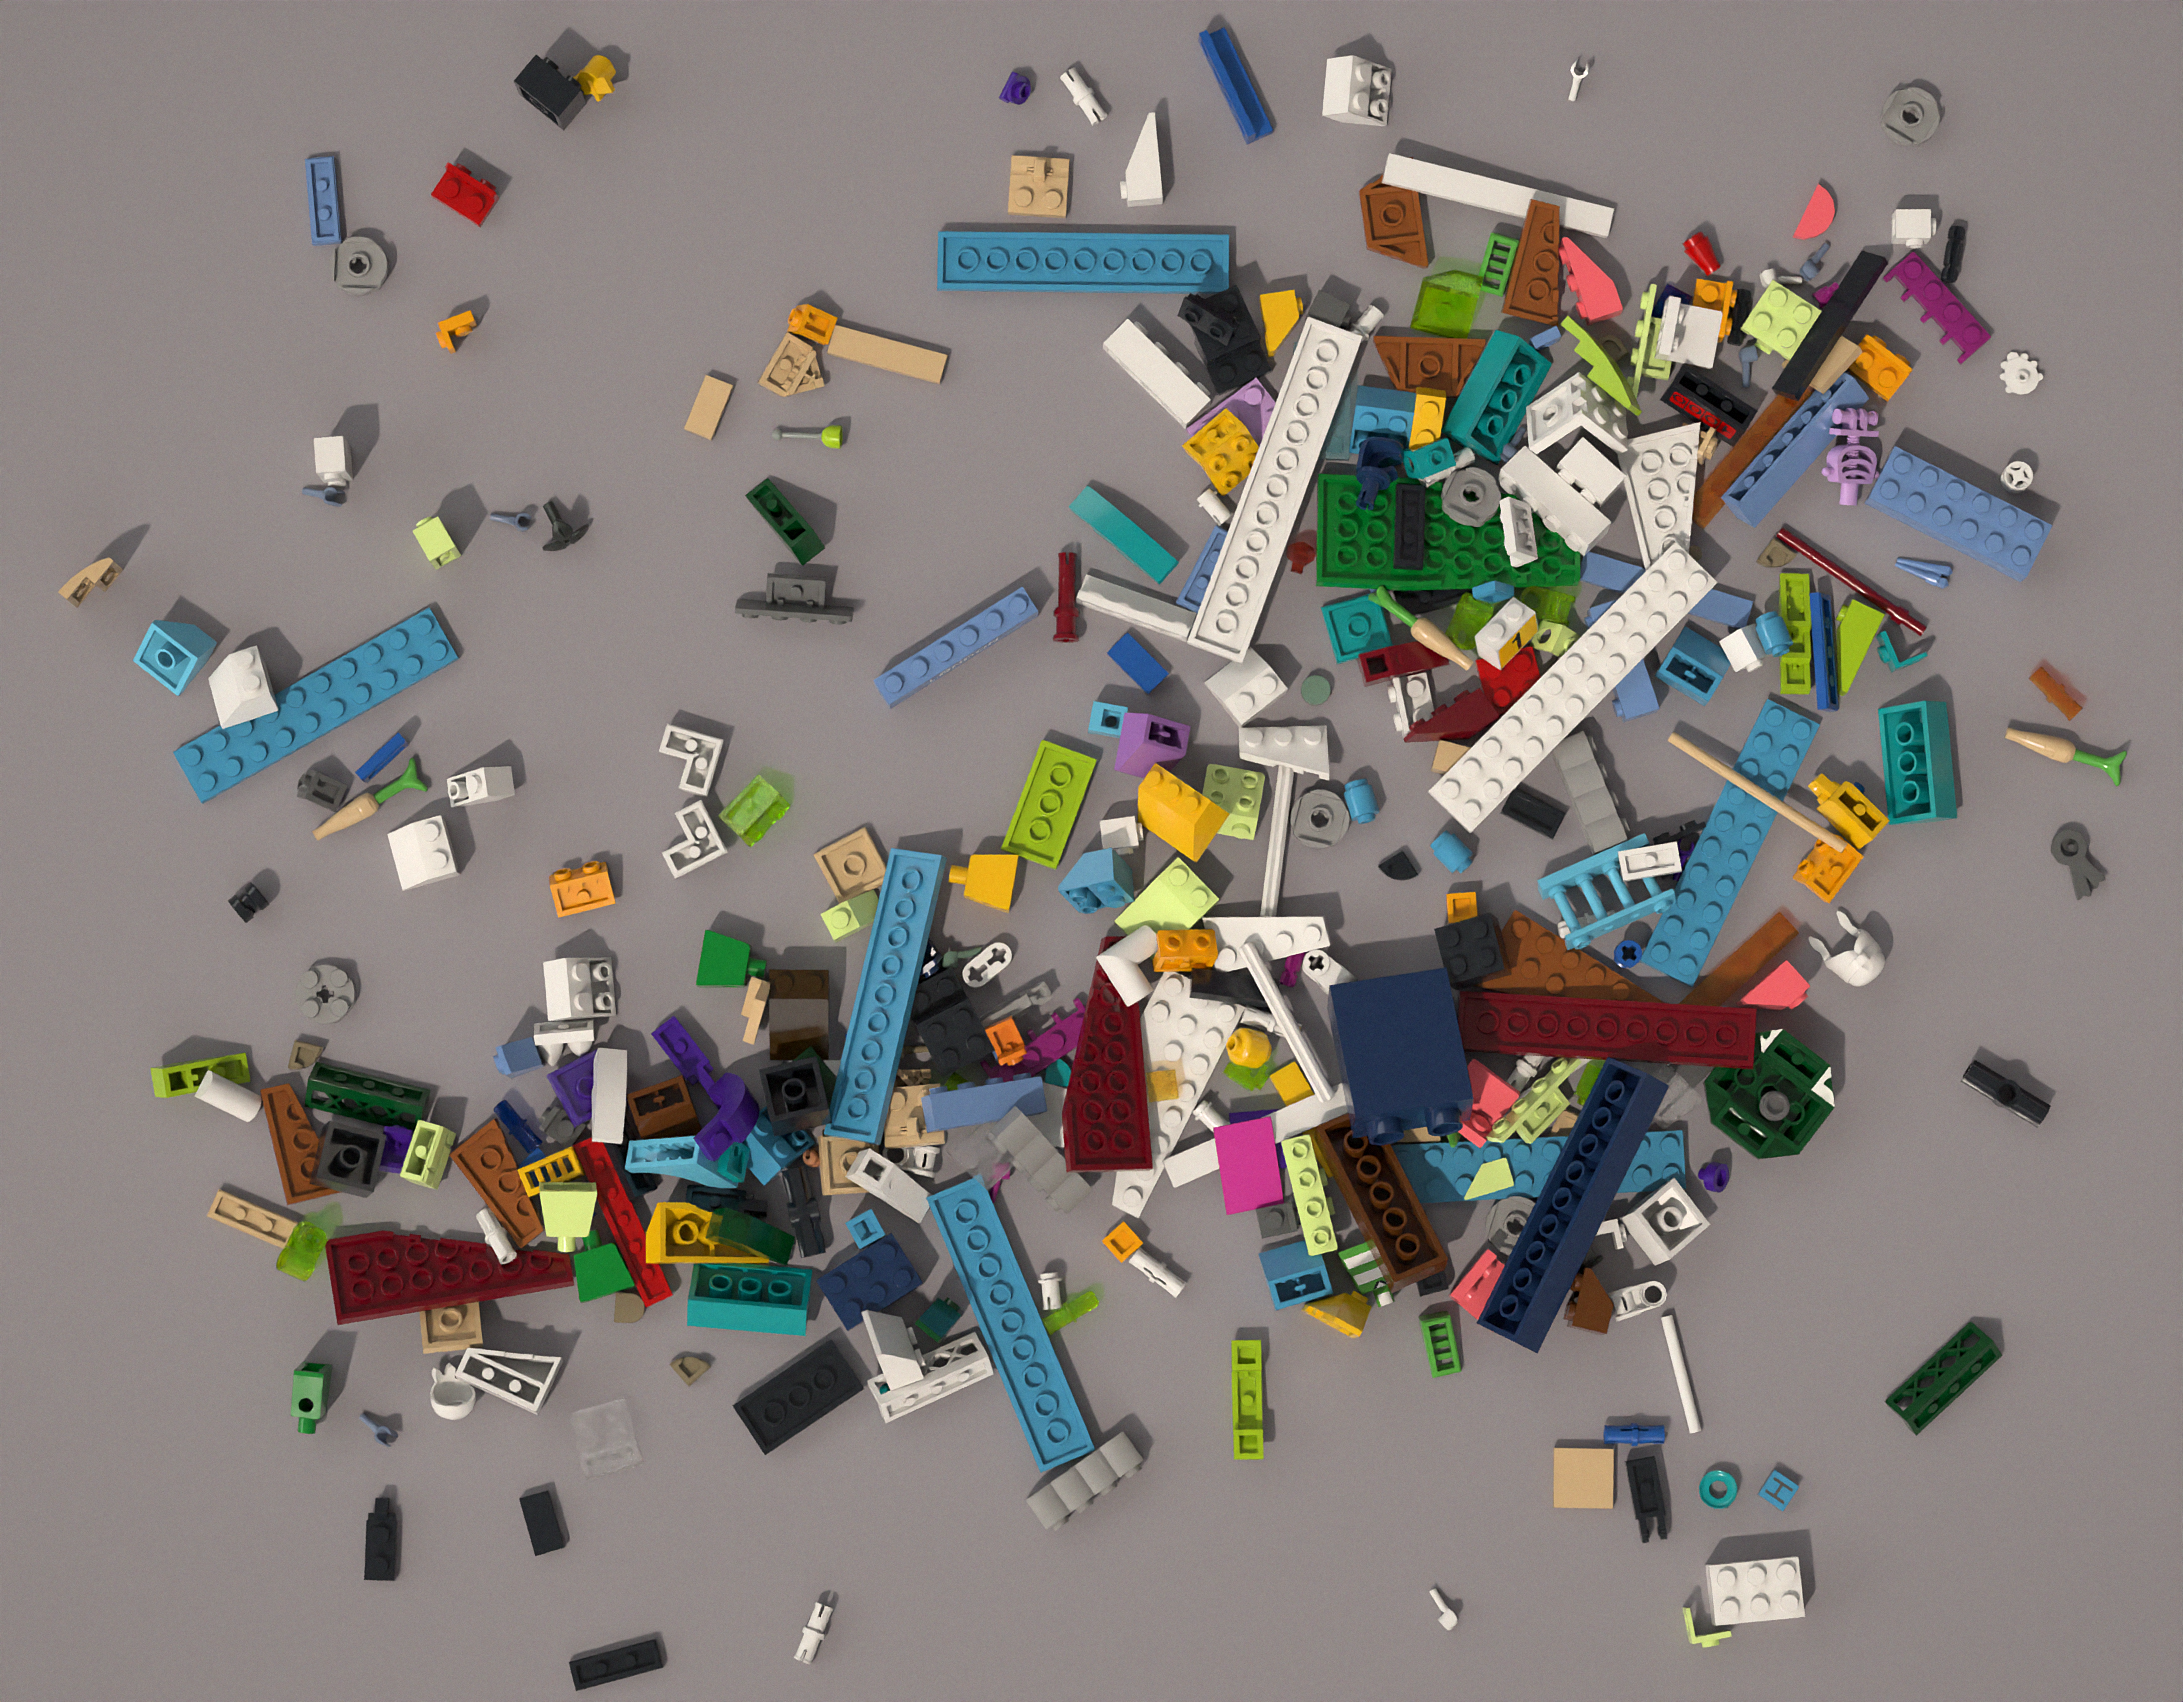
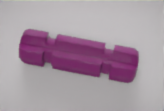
(1292, 966)

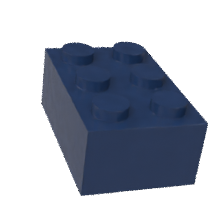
(869, 1281)

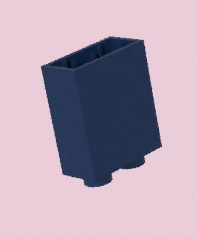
(1400, 1055)

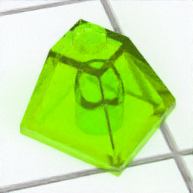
(1447, 304)

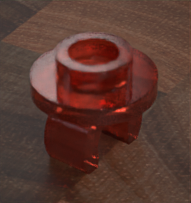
(1300, 555)

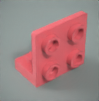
(1490, 1103)
(1478, 1284)

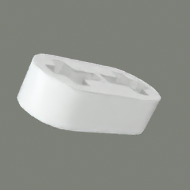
(992, 970)

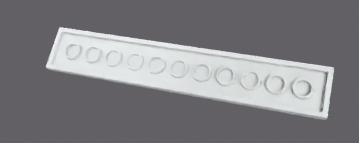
(1274, 490)
(1572, 687)

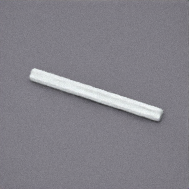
(1277, 841)
(1286, 1022)

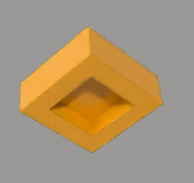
(1461, 906)
(1122, 1242)

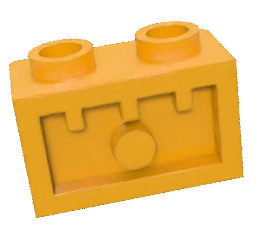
(1716, 297)
(1879, 367)
(1827, 869)
(581, 888)
(1185, 950)

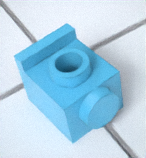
(1100, 713)

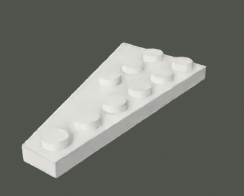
(1661, 488)

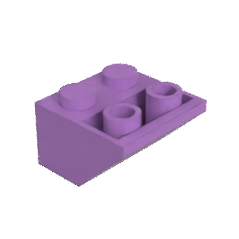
(1148, 741)

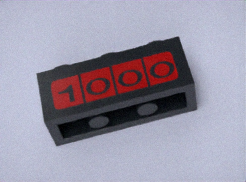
(1708, 404)

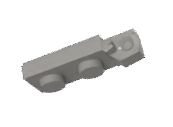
(1017, 1005)

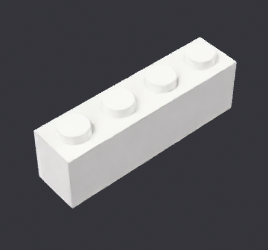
(1157, 373)
(1554, 501)

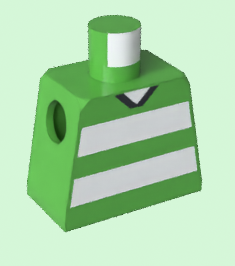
(1365, 1273)

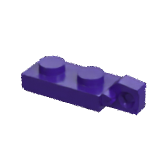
(684, 1052)

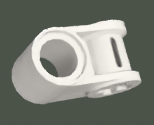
(1331, 972)
(914, 1158)
(1635, 1299)

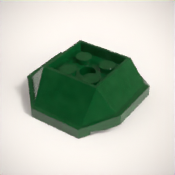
(1784, 1067)

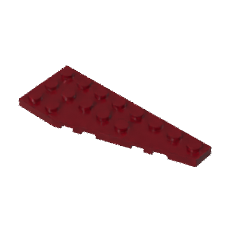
(1106, 1093)
(402, 1274)

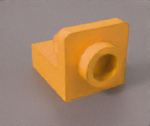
(811, 323)
(457, 325)

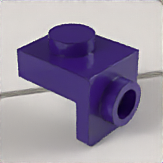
(395, 1148)

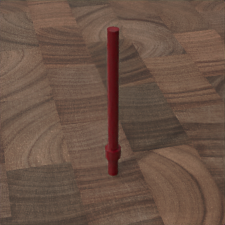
(1898, 614)

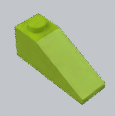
(1854, 636)
(187, 1076)

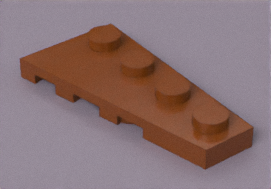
(493, 1173)

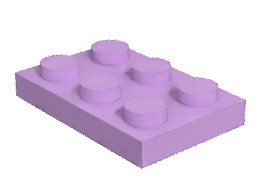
(1249, 404)

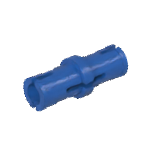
(1634, 1434)

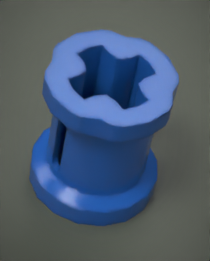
(1636, 955)

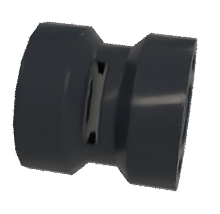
(248, 902)

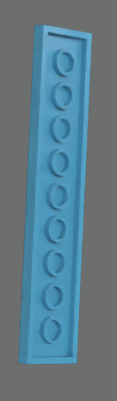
(1082, 262)
(318, 705)
(1728, 845)
(885, 995)
(1446, 1172)
(1010, 1324)

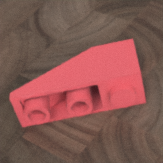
(1592, 286)

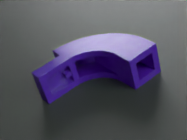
(735, 1118)

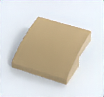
(98, 574)

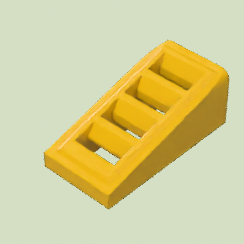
(558, 1157)

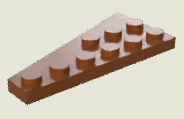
(1546, 968)

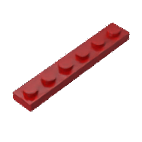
(623, 1221)

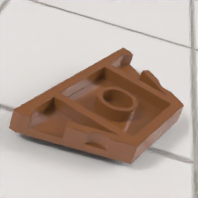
(1393, 222)
(1428, 361)

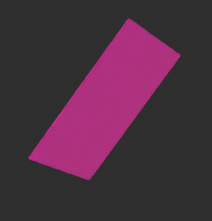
(1248, 1165)

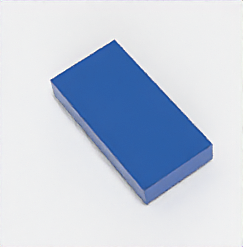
(1137, 663)
(382, 758)

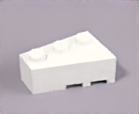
(510, 1376)

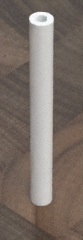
(1681, 1374)

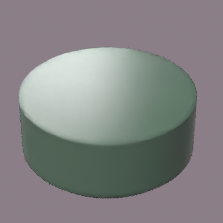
(1315, 690)

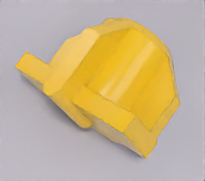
(596, 77)

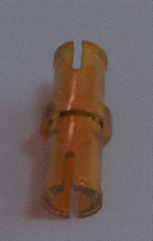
(2055, 693)

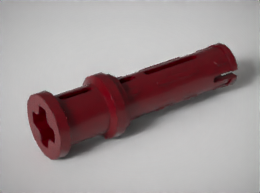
(1066, 612)

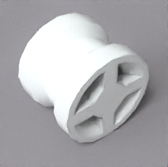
(2020, 472)

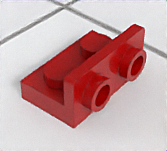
(465, 194)

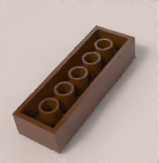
(1382, 1205)

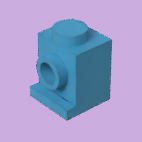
(865, 1229)

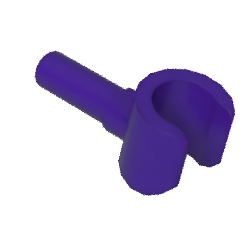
(1682, 855)

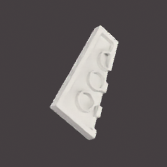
(1271, 935)

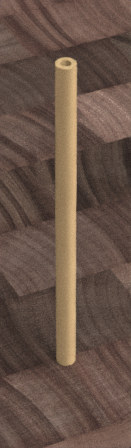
(1757, 792)

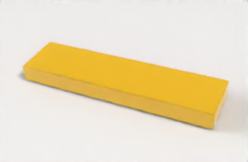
(1292, 1089)

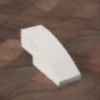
(609, 1095)

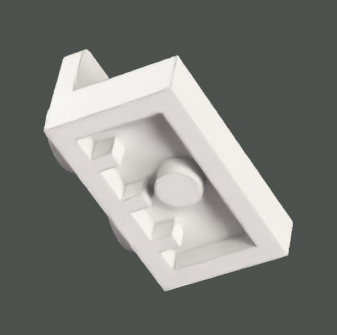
(1518, 531)
(1411, 699)

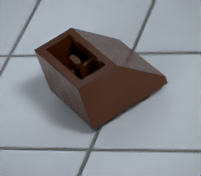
(664, 1110)
(1590, 1305)

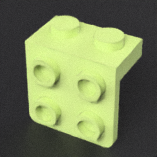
(1238, 794)

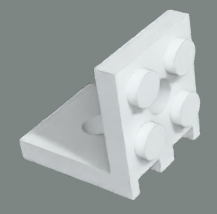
(1574, 405)

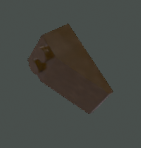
(798, 1013)

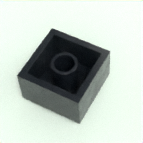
(550, 92)
(1473, 951)
(795, 1096)
(348, 1159)

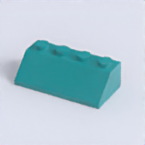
(1496, 396)
(1917, 763)
(750, 1298)

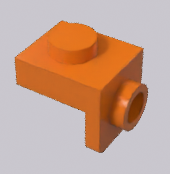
(1006, 1041)

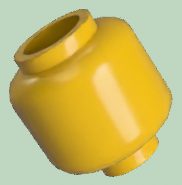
(1248, 1048)

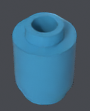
(1773, 634)
(1361, 801)
(1452, 852)

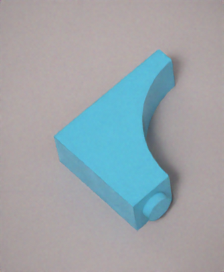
(676, 1158)

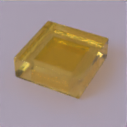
(1162, 1085)

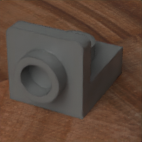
(321, 790)
(559, 1127)
(1278, 1220)

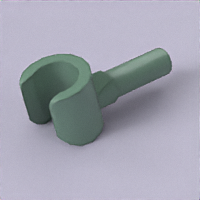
(951, 957)

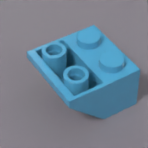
(1382, 414)
(1694, 666)
(1098, 882)
(773, 1154)
(1294, 1275)

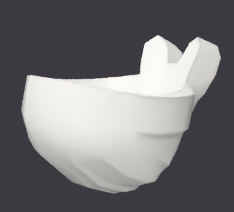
(451, 1396)

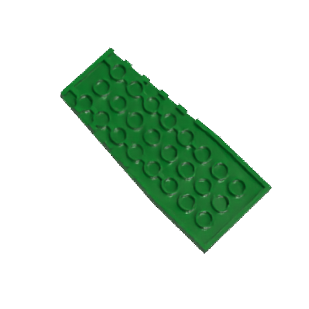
(1358, 545)

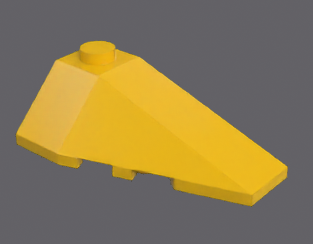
(679, 1235)
(1342, 1312)

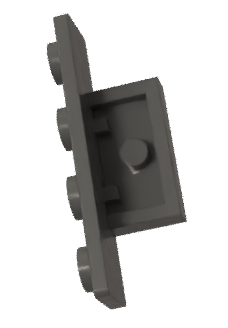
(795, 598)

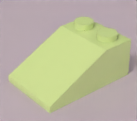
(1170, 902)

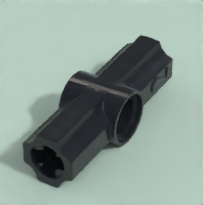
(2022, 1102)
(803, 1211)

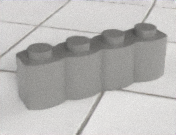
(1589, 794)
(1040, 1159)
(1085, 1480)

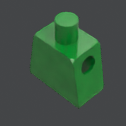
(726, 962)
(600, 1269)
(310, 1382)

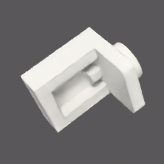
(1617, 1231)

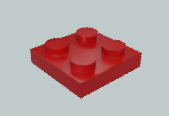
(1510, 683)

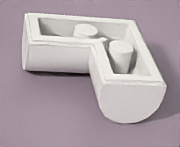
(701, 756)
(702, 842)
(1122, 962)

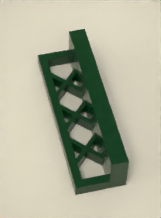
(366, 1092)
(1948, 1381)

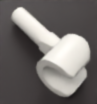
(1577, 79)
(1768, 275)
(1448, 1618)

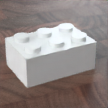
(1755, 1590)

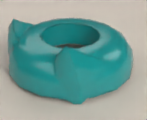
(1708, 1480)

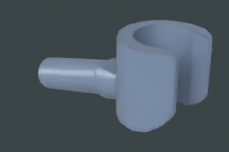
(1809, 269)
(1746, 356)
(1510, 448)
(328, 495)
(511, 520)
(380, 1431)

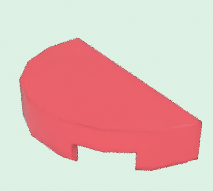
(1817, 215)

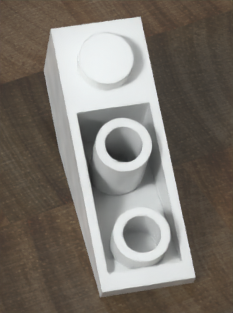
(889, 1184)

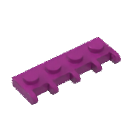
(1939, 305)
(1043, 1049)

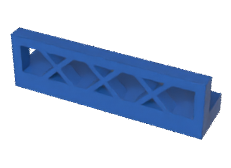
(1235, 85)

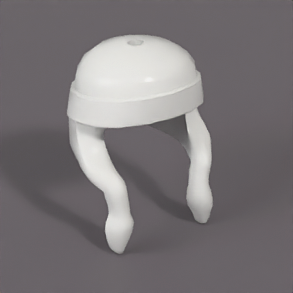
(1857, 965)

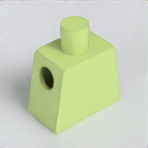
(567, 1211)

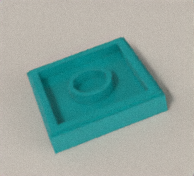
(1355, 628)

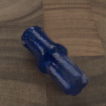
(517, 1126)

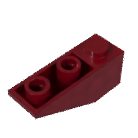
(1398, 660)
(1458, 722)

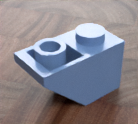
(518, 1058)

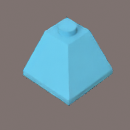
(174, 653)

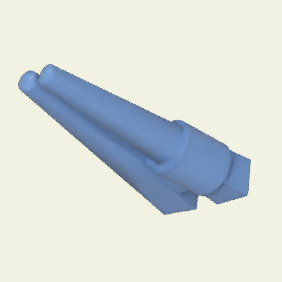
(1929, 572)

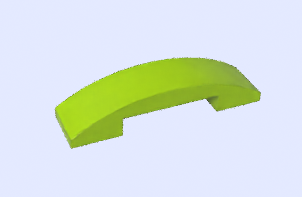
(1247, 1399)

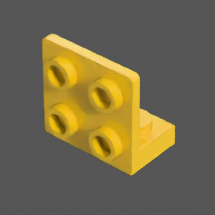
(1223, 451)

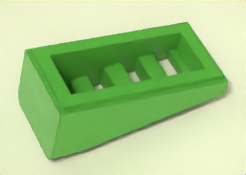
(1505, 240)
(1433, 1319)

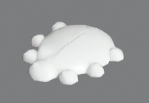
(2020, 374)

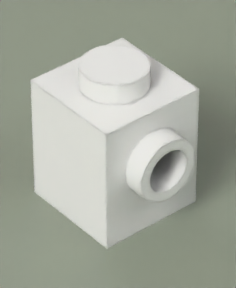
(1912, 227)
(1744, 649)
(1121, 834)

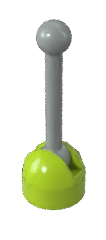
(831, 436)

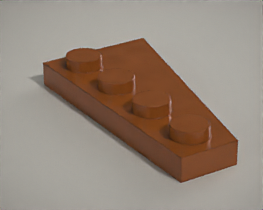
(1534, 275)
(293, 1144)

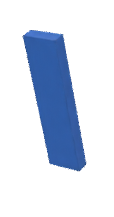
(1824, 652)

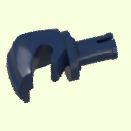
(1376, 468)

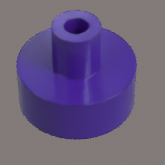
(1714, 1176)

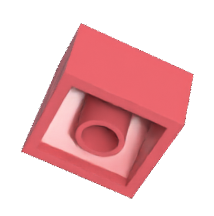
(1778, 990)

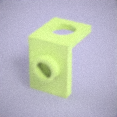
(1560, 640)
(1706, 1640)

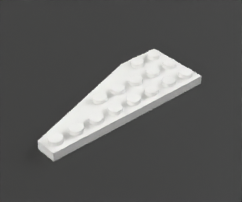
(1183, 1037)

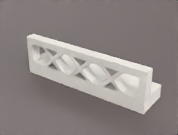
(1136, 608)
(937, 1382)

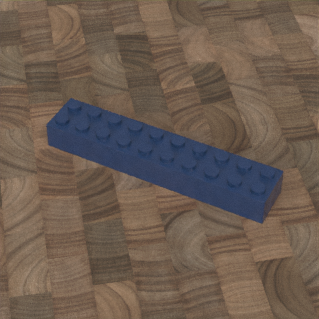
(1572, 1204)

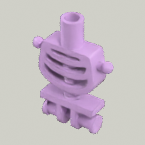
(1853, 425)

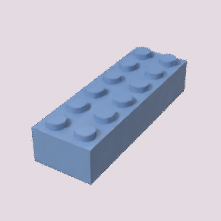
(1958, 514)

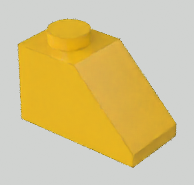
(1279, 317)

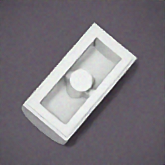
(229, 1096)

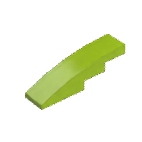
(1605, 370)
(1796, 612)

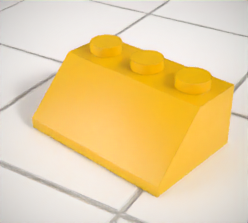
(1178, 812)

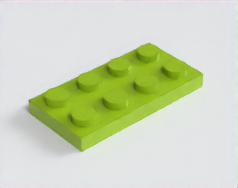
(1048, 804)

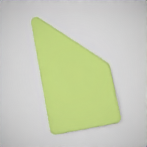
(1490, 1178)

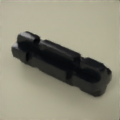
(1953, 254)
(1739, 316)

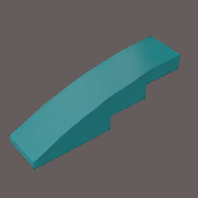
(1123, 534)

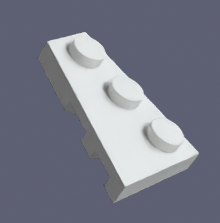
(1291, 746)

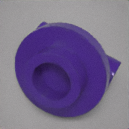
(1016, 89)

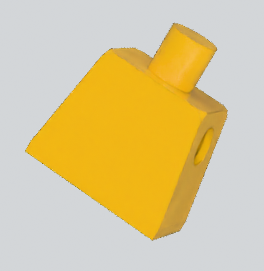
(988, 879)

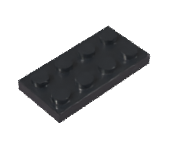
(798, 1397)

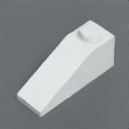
(1143, 174)

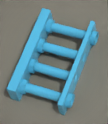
(1582, 876)

